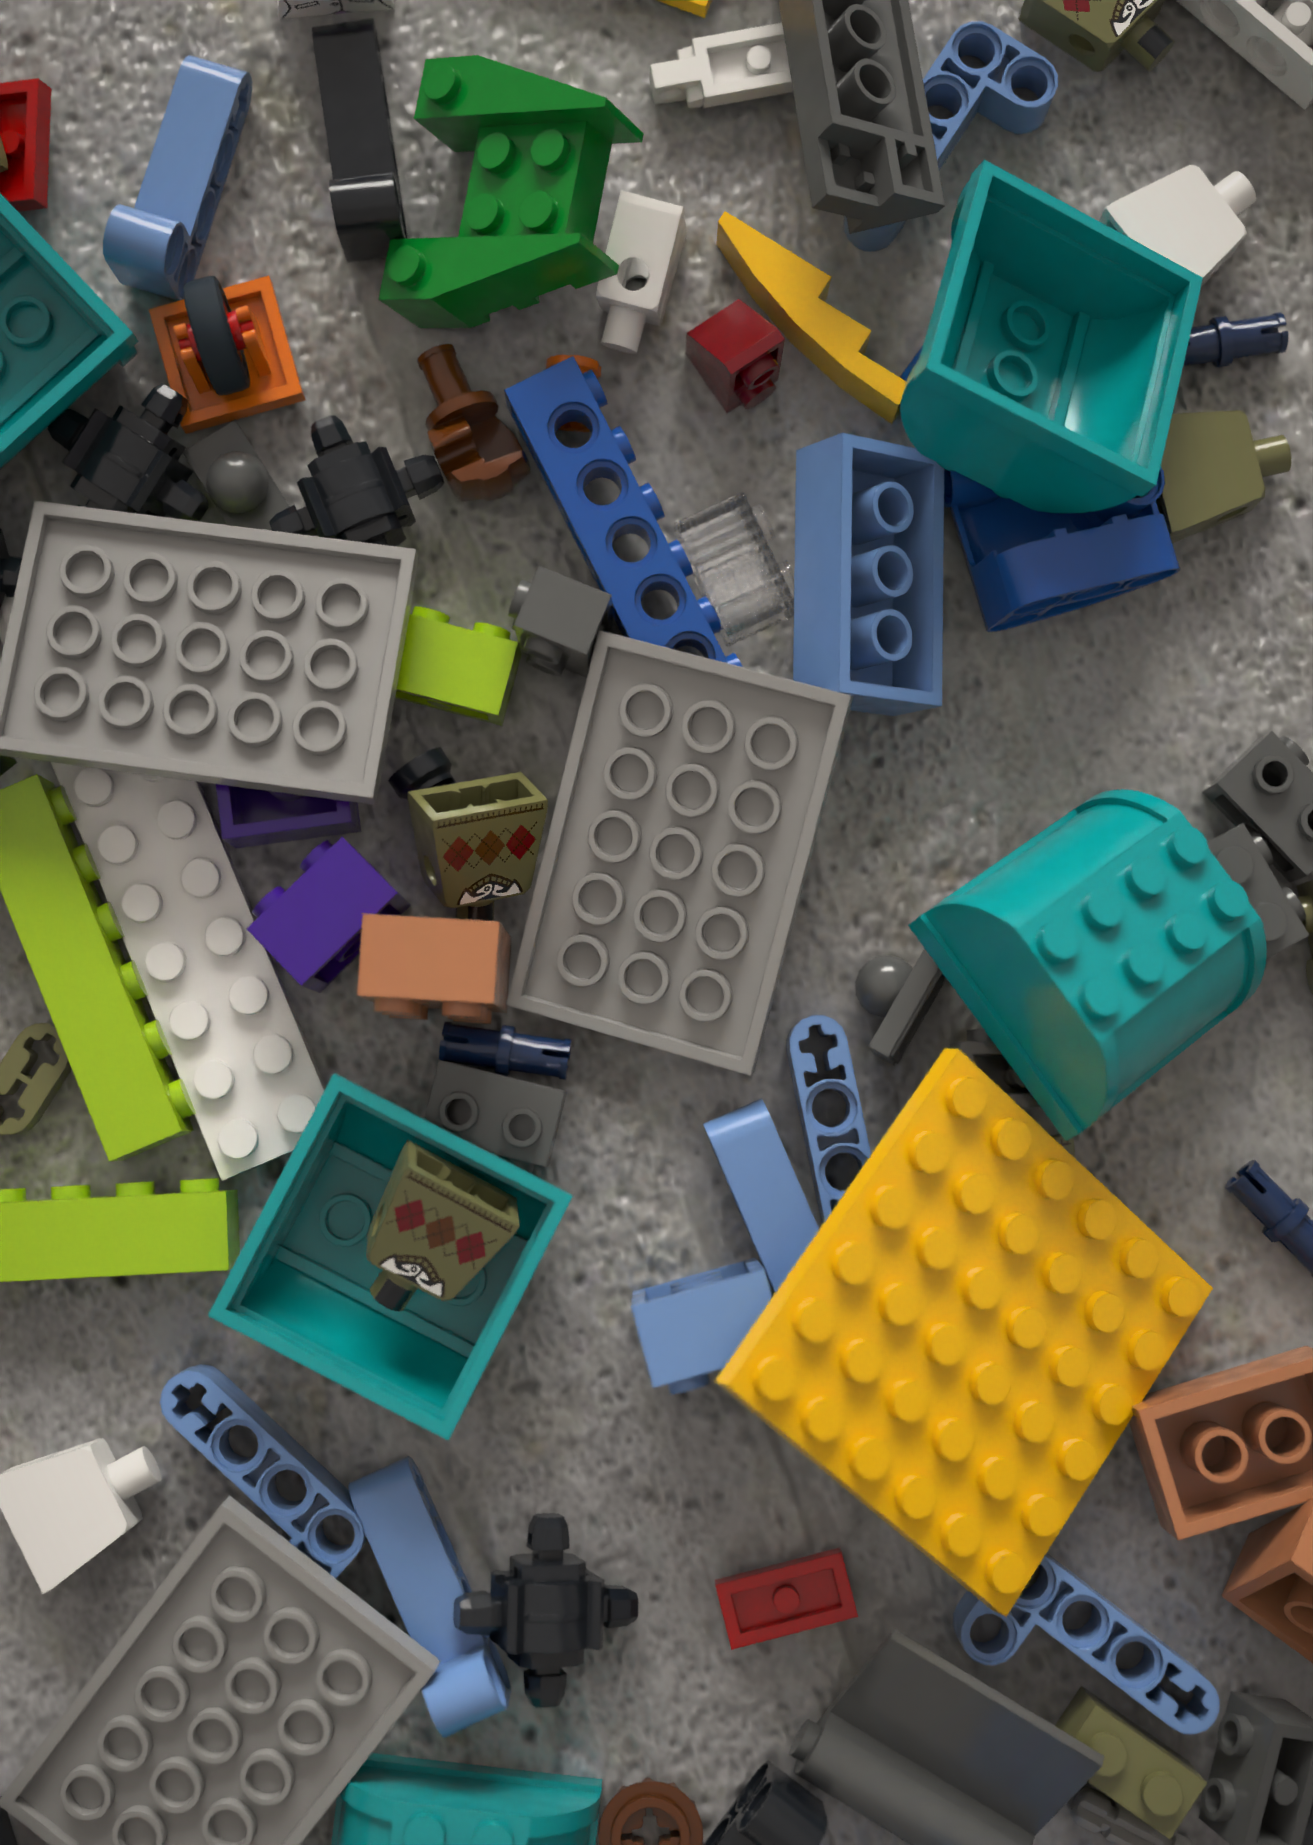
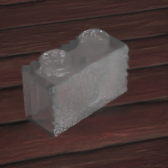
(737, 567)

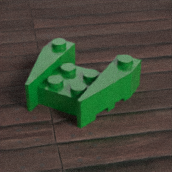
(527, 196)

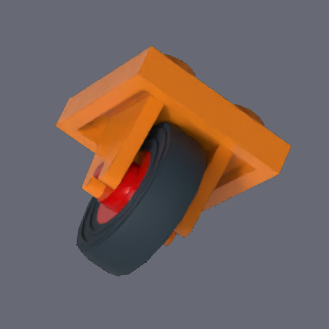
(226, 351)

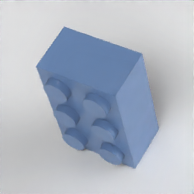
(698, 1322)

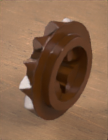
(669, 1806)

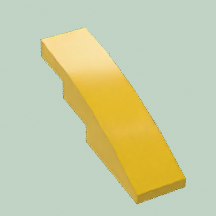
(794, 300)

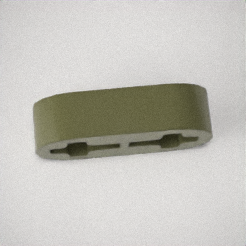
(40, 1087)

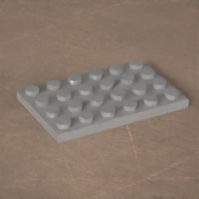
(205, 652)
(678, 851)
(224, 1704)

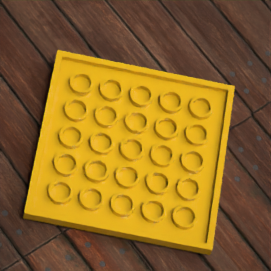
(968, 1332)

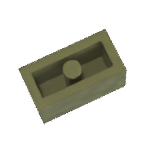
(1136, 1766)

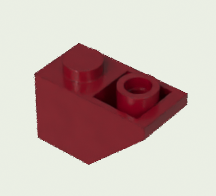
(737, 355)

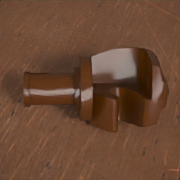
(467, 438)

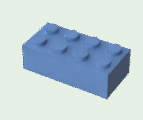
(869, 573)

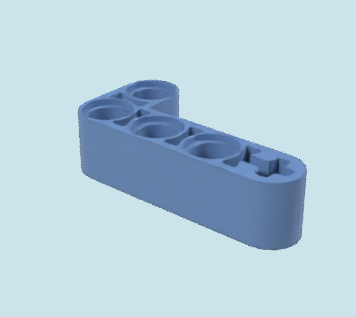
(973, 91)
(166, 231)
(820, 1140)
(763, 1187)
(258, 1473)
(424, 1584)
(1095, 1644)

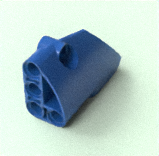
(1048, 563)

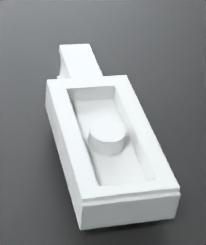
(725, 69)

